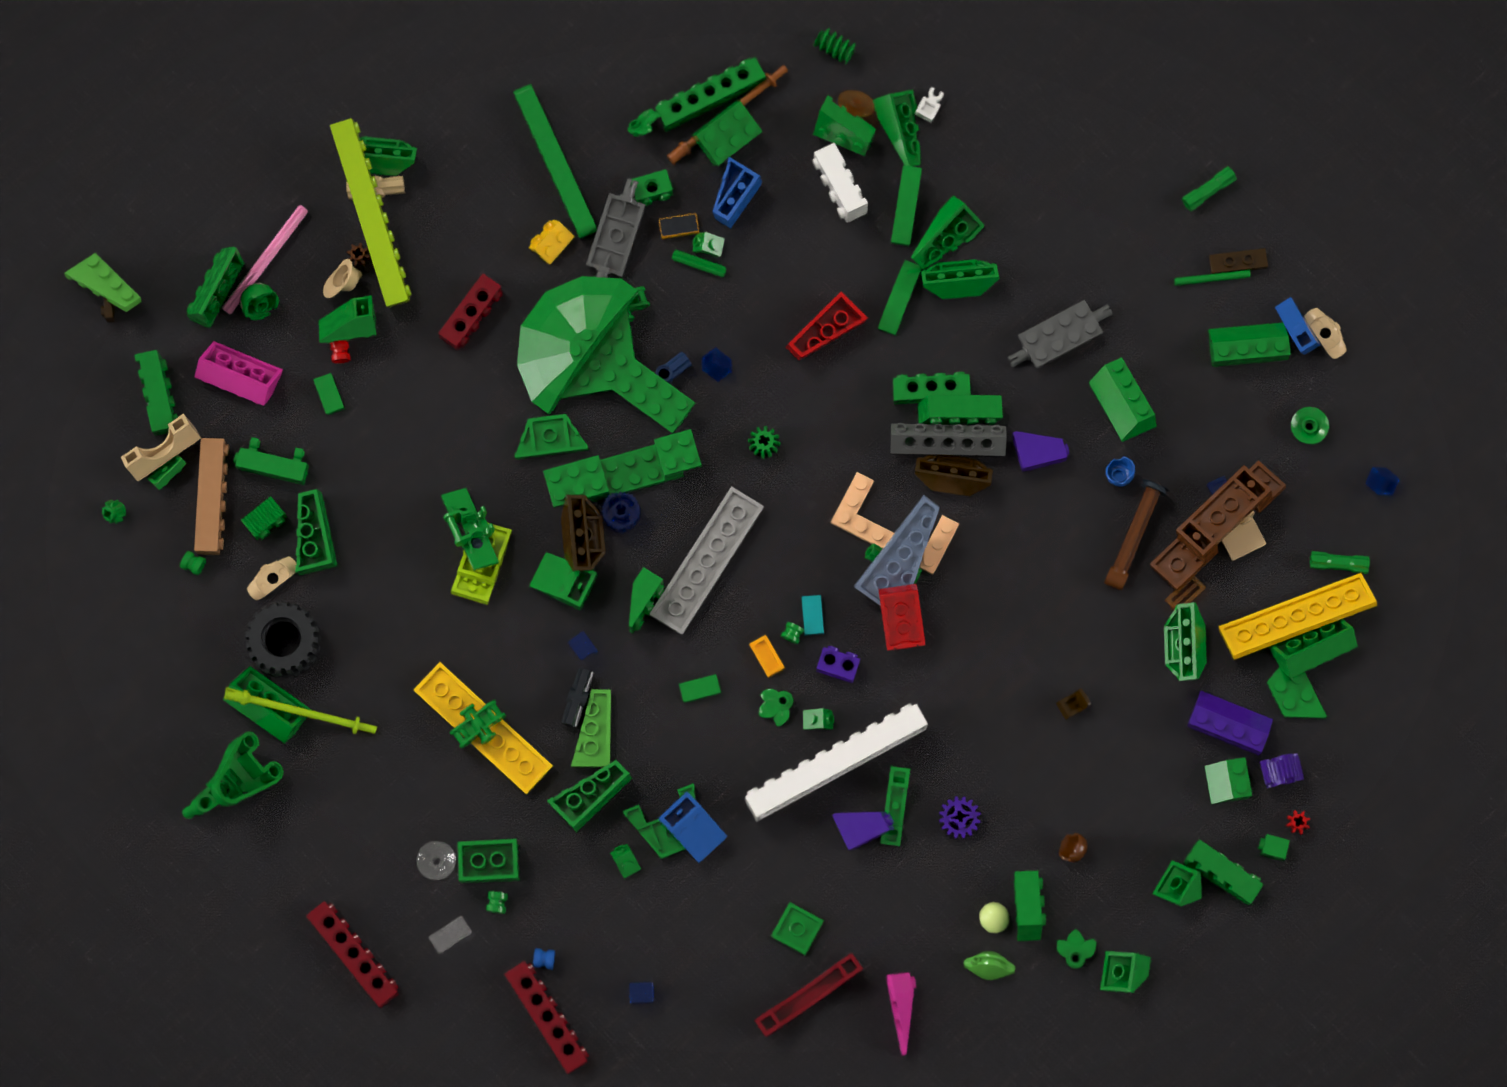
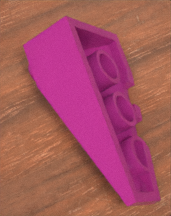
(901, 997)

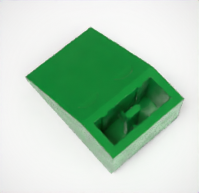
(349, 321)
(558, 581)
(644, 592)

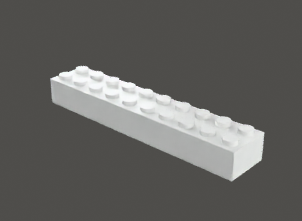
(836, 762)

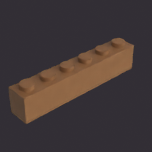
(210, 496)

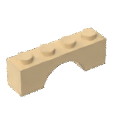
(144, 461)

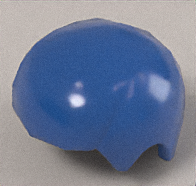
(1120, 471)

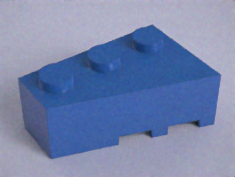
(735, 193)

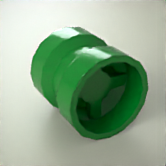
(193, 563)
(496, 902)

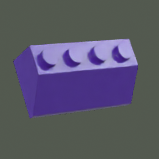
(1230, 723)

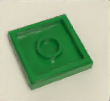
(797, 928)

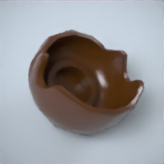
(1073, 847)

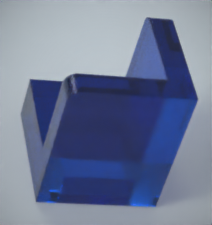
(716, 364)
(1382, 481)
(582, 646)
(641, 993)

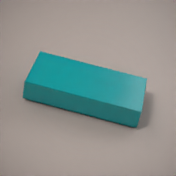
(812, 615)

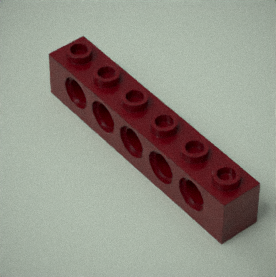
(317, 918)
(569, 1062)

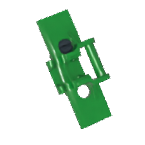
(477, 530)

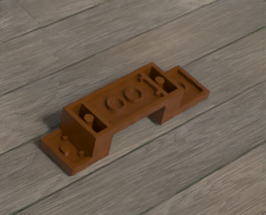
(1214, 520)

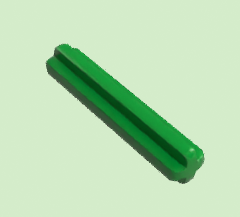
(699, 263)

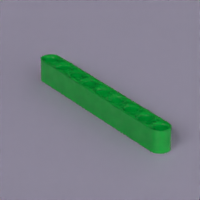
(555, 161)

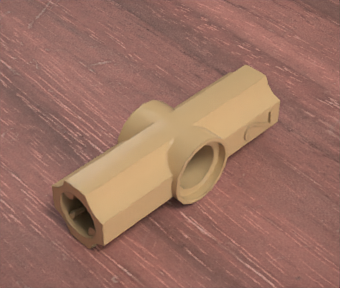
(386, 186)

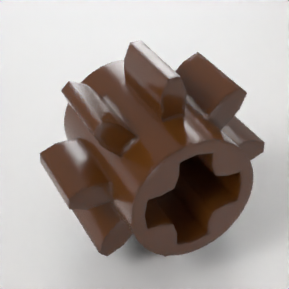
(355, 251)

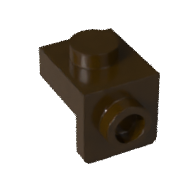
(108, 311)
(1073, 704)

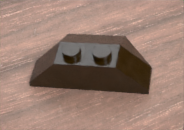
(953, 474)
(582, 533)

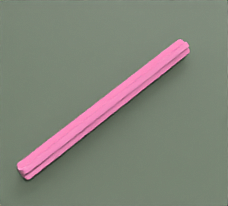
(265, 258)

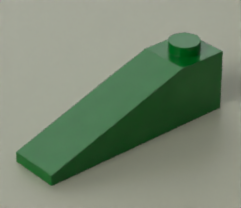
(897, 117)
(950, 228)

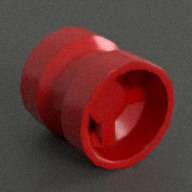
(340, 351)

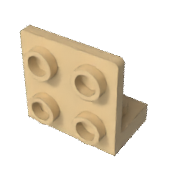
(1244, 538)

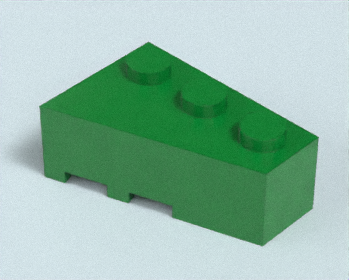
(1028, 905)

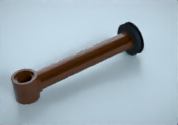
(1119, 572)

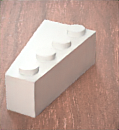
(840, 183)

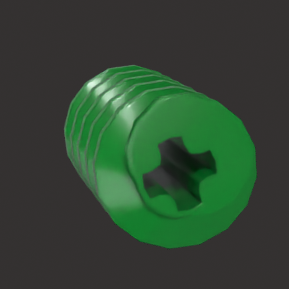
(835, 45)

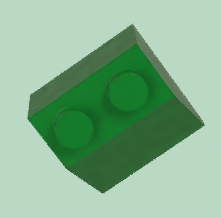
(1228, 781)

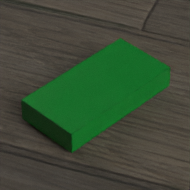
(328, 394)
(699, 688)

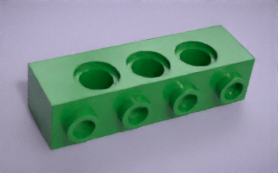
(903, 396)

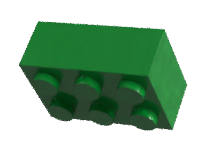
(727, 133)
(488, 861)

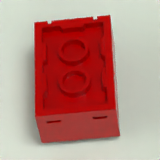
(901, 617)

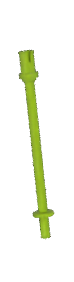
(245, 698)

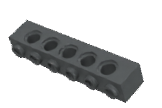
(948, 439)

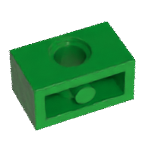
(660, 181)

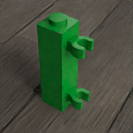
(271, 465)

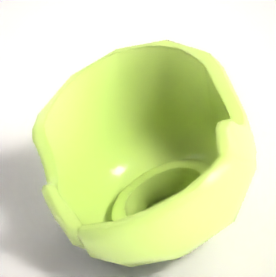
(994, 917)

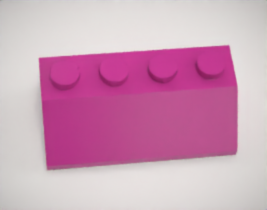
(238, 373)

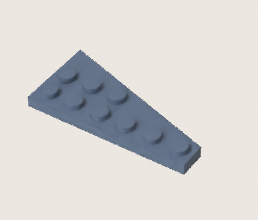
(903, 553)

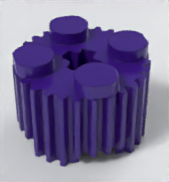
(1281, 770)

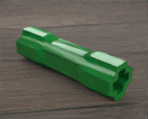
(1198, 196)
(1354, 563)

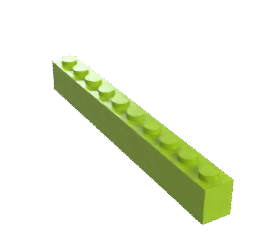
(369, 211)

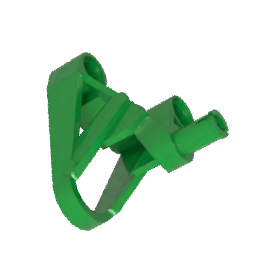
(247, 771)

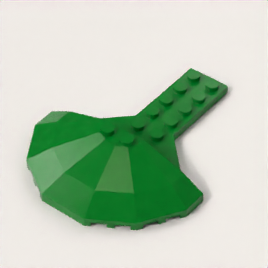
(583, 345)

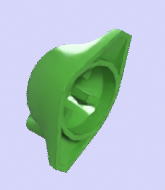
(989, 965)

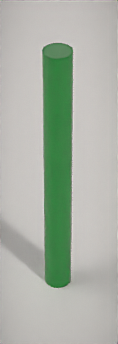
(1212, 277)

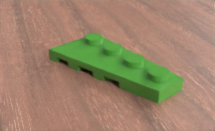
(104, 281)
(595, 733)

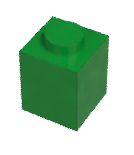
(1273, 847)

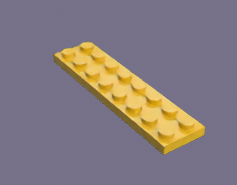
(1297, 616)
(506, 750)

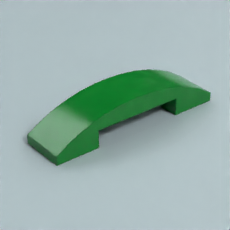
(899, 297)
(896, 803)

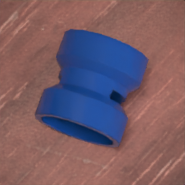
(544, 958)

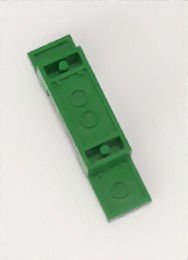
(626, 471)

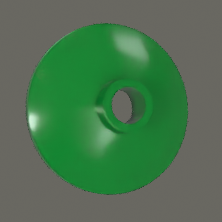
(1316, 419)

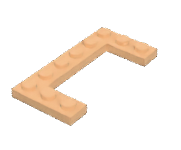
(848, 520)

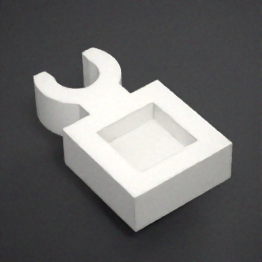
(928, 107)

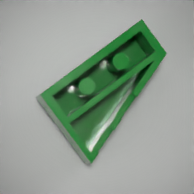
(842, 128)

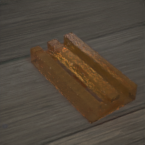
(1197, 583)

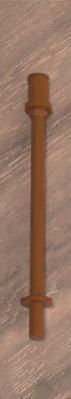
(685, 147)

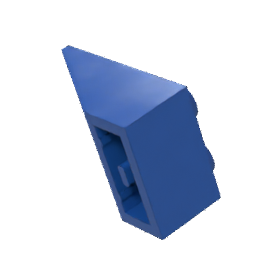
(692, 827)

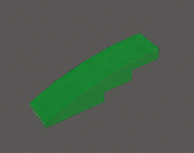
(906, 205)

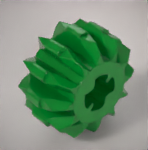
(767, 436)

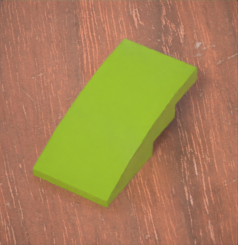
(479, 584)

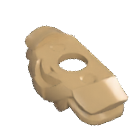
(1334, 344)
(261, 587)

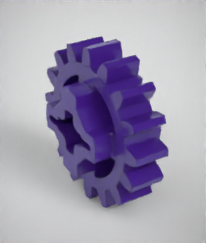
(972, 814)

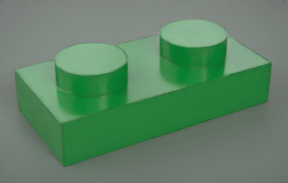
(164, 473)

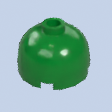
(258, 301)

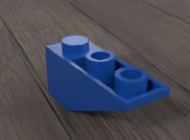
(1297, 326)

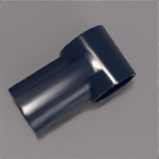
(674, 366)

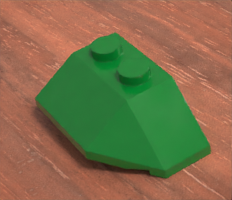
(388, 155)
(960, 278)
(1185, 642)

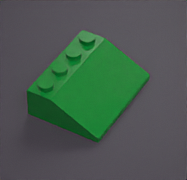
(216, 287)

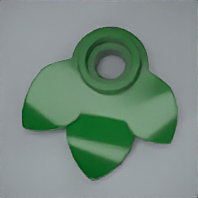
(643, 124)
(774, 708)
(1076, 946)

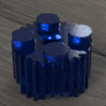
(621, 501)

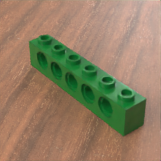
(705, 103)

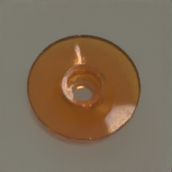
(856, 102)

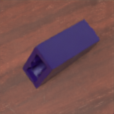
(1038, 450)
(862, 827)

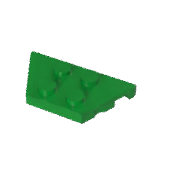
(549, 436)
(1295, 696)

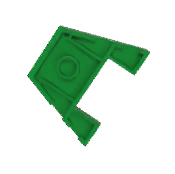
(654, 832)

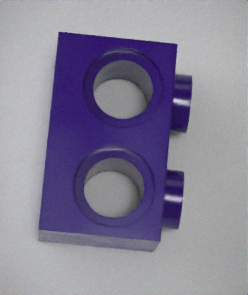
(836, 670)

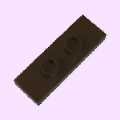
(1238, 261)

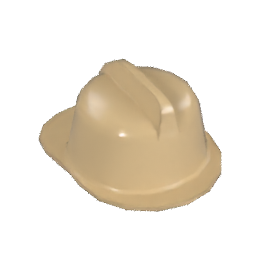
(342, 279)

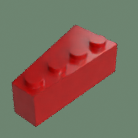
(832, 322)

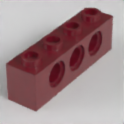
(483, 286)

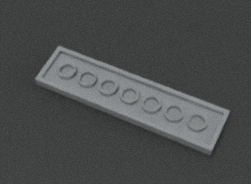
(706, 560)

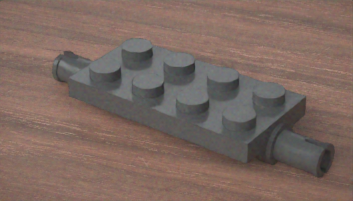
(616, 232)
(1060, 334)

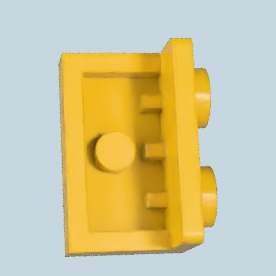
(551, 241)

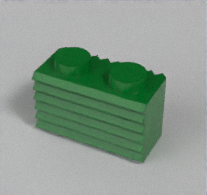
(264, 518)

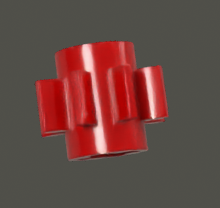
(1292, 823)

